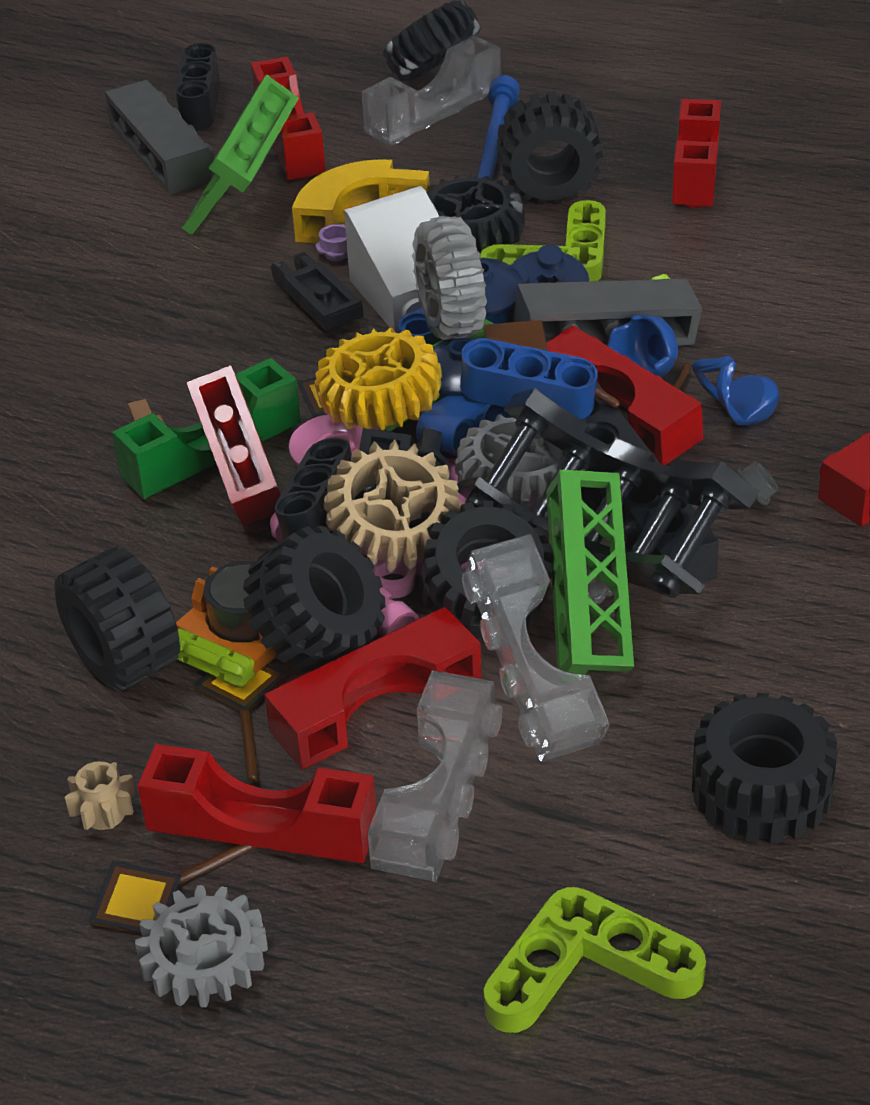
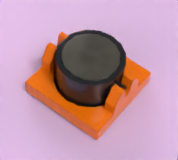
(221, 606)

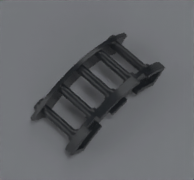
(703, 484)

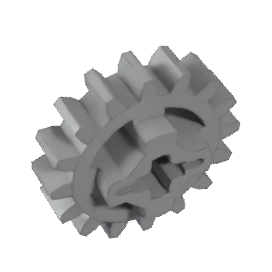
(201, 945)

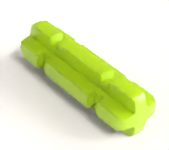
(215, 659)

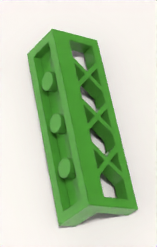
(570, 577)

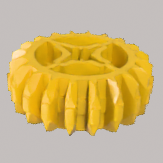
(378, 379)

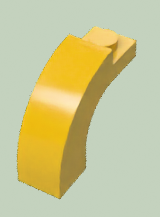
(347, 186)

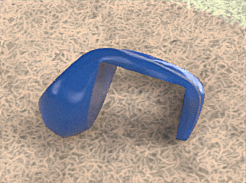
(745, 398)

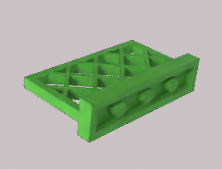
(245, 146)

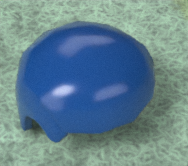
(647, 343)

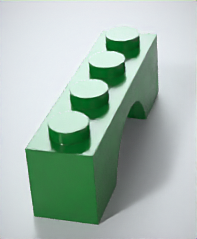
(160, 455)

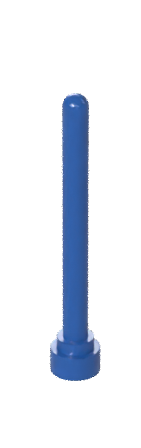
(502, 95)

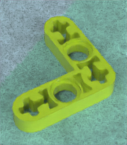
(576, 234)
(574, 940)

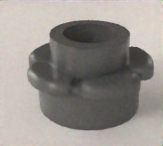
(761, 480)

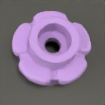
(333, 242)

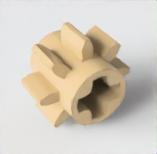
(100, 795)

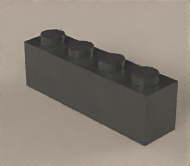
(159, 136)
(604, 305)

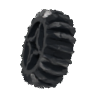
(425, 41)
(484, 205)

